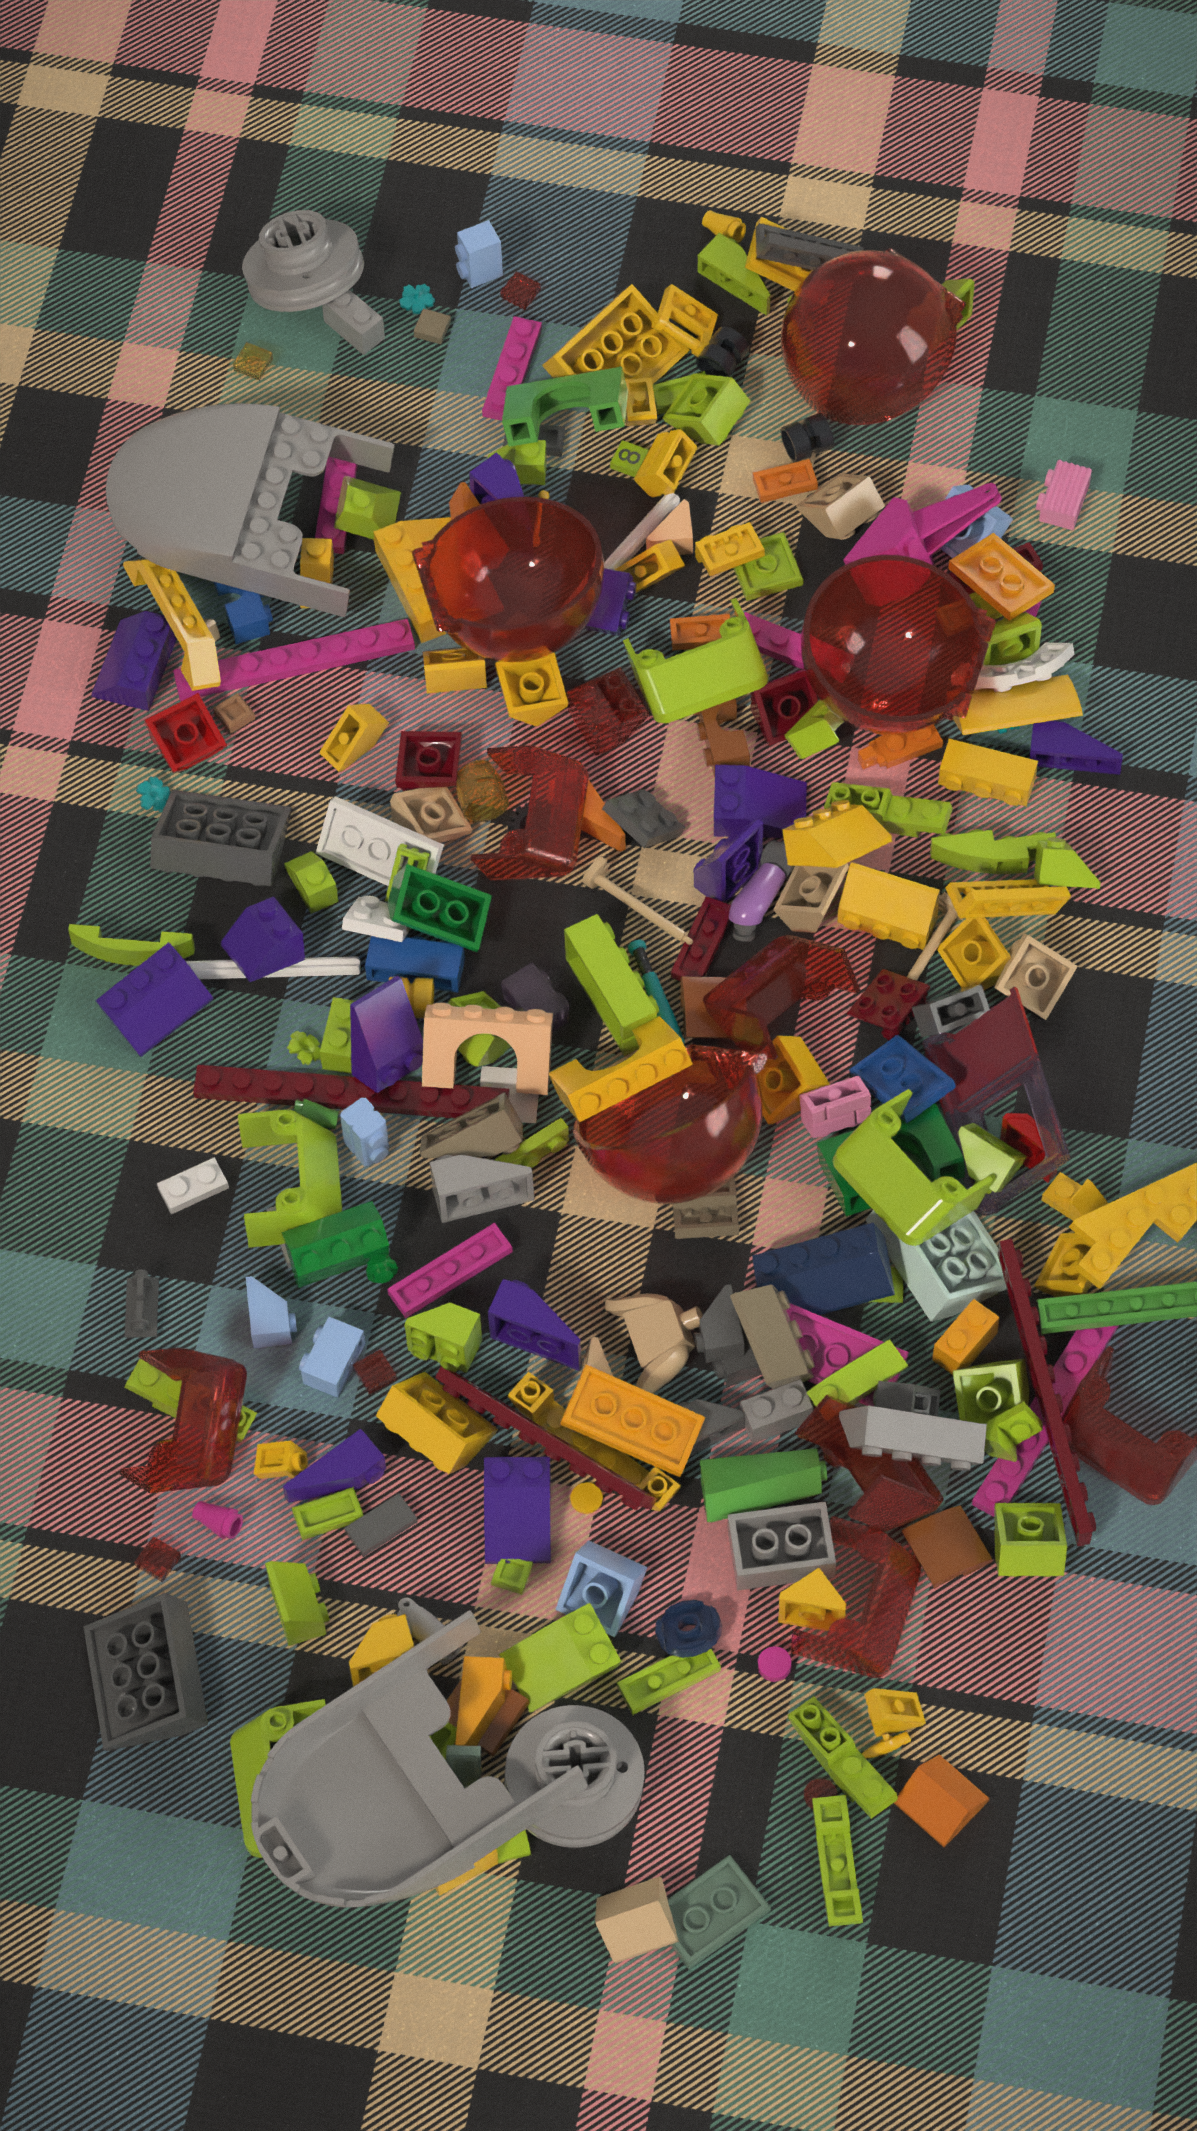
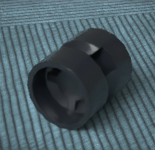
(723, 353)
(806, 438)

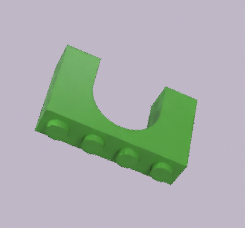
(532, 402)

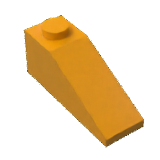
(480, 1696)

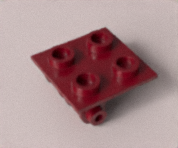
(889, 1002)

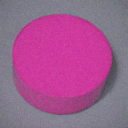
(774, 1664)

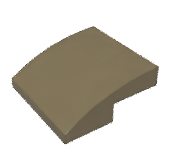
(709, 1215)

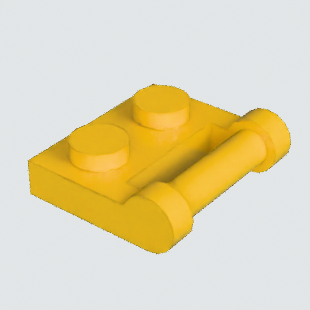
(687, 313)

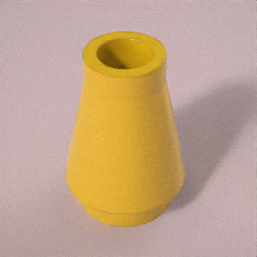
(726, 225)

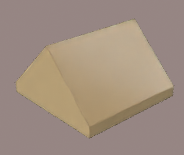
(635, 1920)

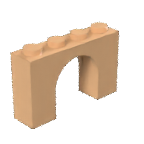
(525, 1031)

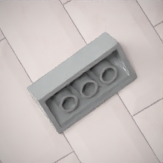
(914, 1435)

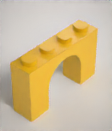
(593, 1091)

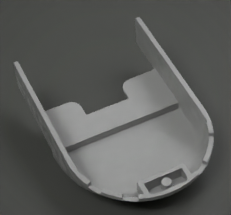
(209, 492)
(366, 1804)

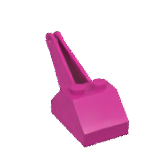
(924, 530)

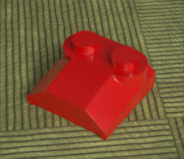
(185, 734)
(1022, 1134)

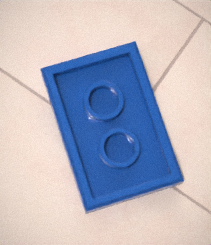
(902, 1067)

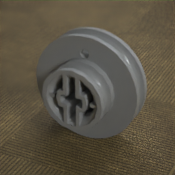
(302, 262)
(595, 1743)

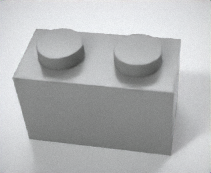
(354, 321)
(776, 1411)

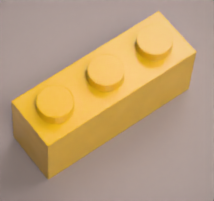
(987, 773)

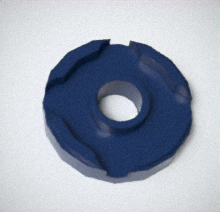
(691, 1642)

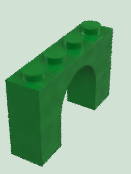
(923, 1136)

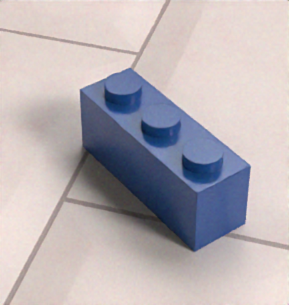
(416, 959)

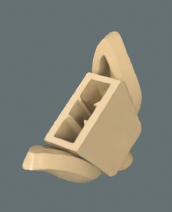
(658, 1334)

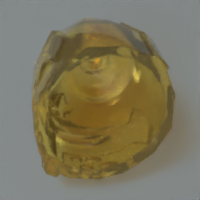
(481, 792)

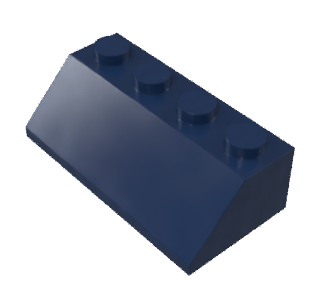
(829, 1270)

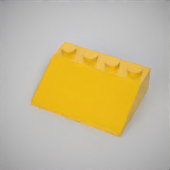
(619, 338)
(394, 549)

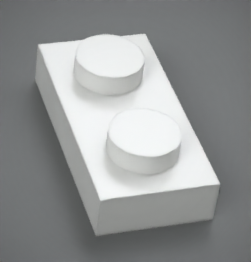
(192, 1185)

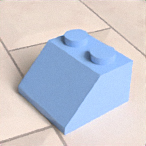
(991, 522)
(605, 1582)

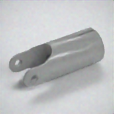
(423, 1625)

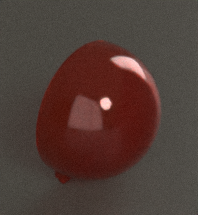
(868, 336)
(513, 577)
(894, 644)
(681, 1132)

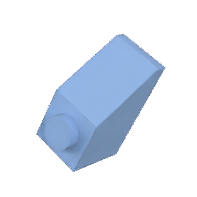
(269, 1316)

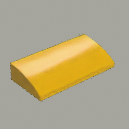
(1021, 705)

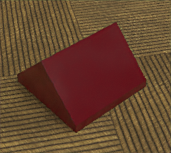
(782, 705)

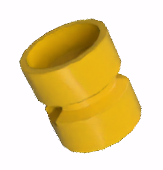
(419, 994)

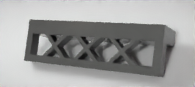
(802, 251)

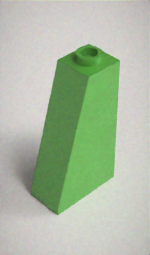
(759, 1481)

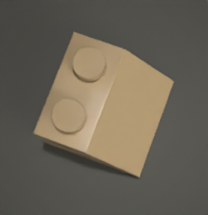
(842, 505)
(808, 896)

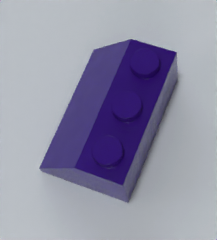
(136, 661)
(154, 999)

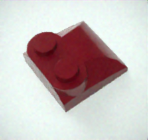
(428, 759)

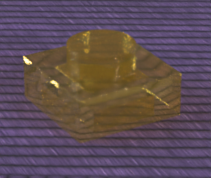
(252, 361)

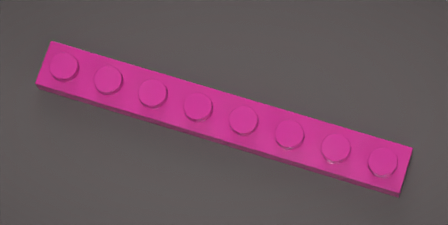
(306, 657)
(1072, 1366)

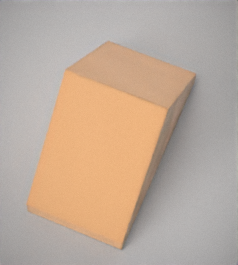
(675, 528)

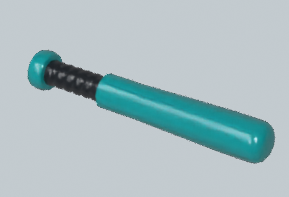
(653, 985)

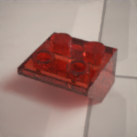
(606, 710)

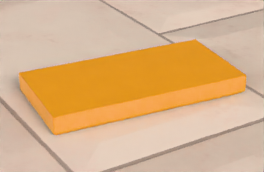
(632, 1420)

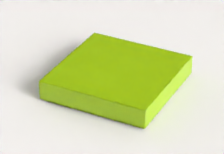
(772, 572)

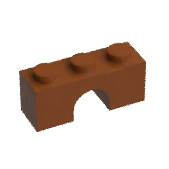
(722, 745)

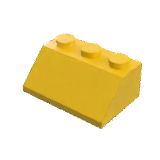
(833, 836)
(888, 906)
(435, 1422)

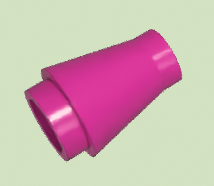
(219, 1519)

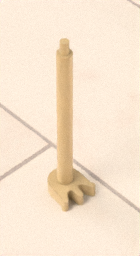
(596, 876)
(946, 907)

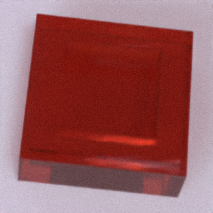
(520, 290)
(374, 1371)
(157, 1559)

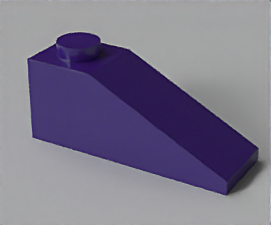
(1065, 747)
(345, 1466)

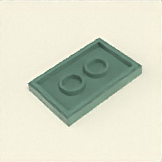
(714, 1911)

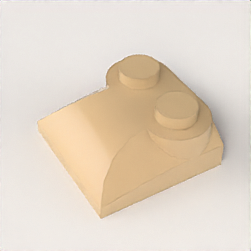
(430, 813)
(1037, 974)

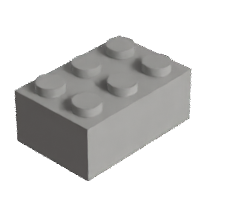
(780, 1545)

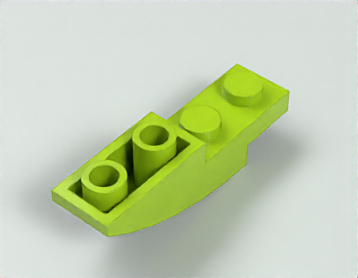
(895, 813)
(982, 854)
(165, 1393)
(841, 1759)

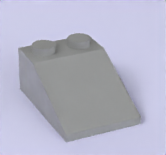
(478, 1185)

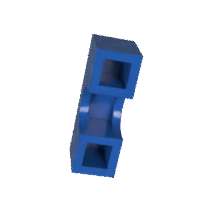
(247, 615)

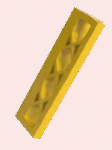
(1006, 898)

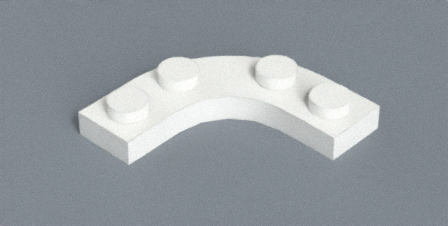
(1035, 667)

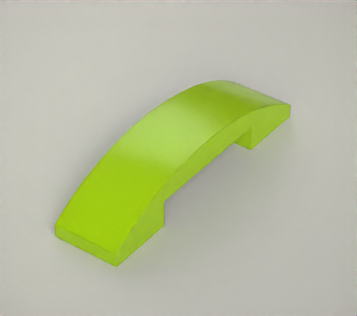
(124, 951)
(836, 1861)

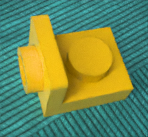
(279, 1460)

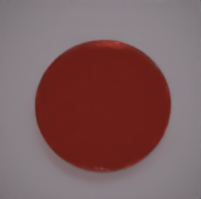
(818, 1788)

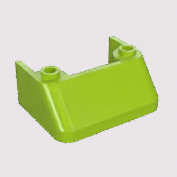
(700, 675)
(318, 1173)
(895, 1185)
(250, 1750)

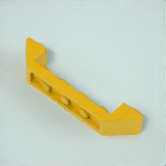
(200, 656)
(537, 1402)

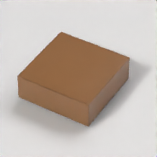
(234, 713)

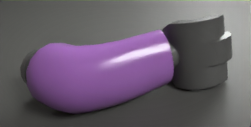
(760, 891)

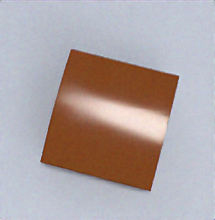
(696, 1020)
(946, 1546)
(502, 1723)

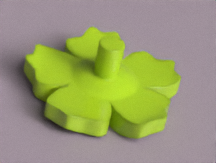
(305, 1047)

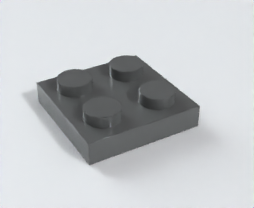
(644, 818)

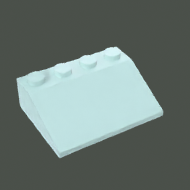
(948, 1267)

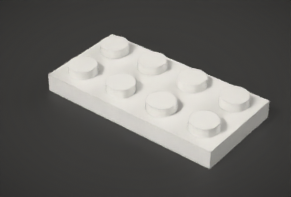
(369, 841)

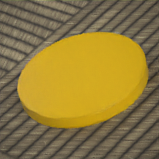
(586, 1498)

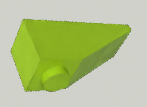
(724, 264)
(861, 1376)

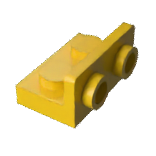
(729, 549)

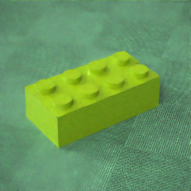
(609, 980)

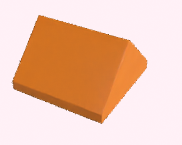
(940, 1799)

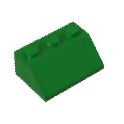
(438, 907)
(335, 1243)

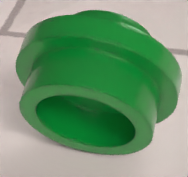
(381, 1269)

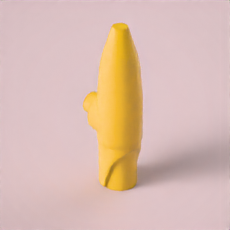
(887, 1745)

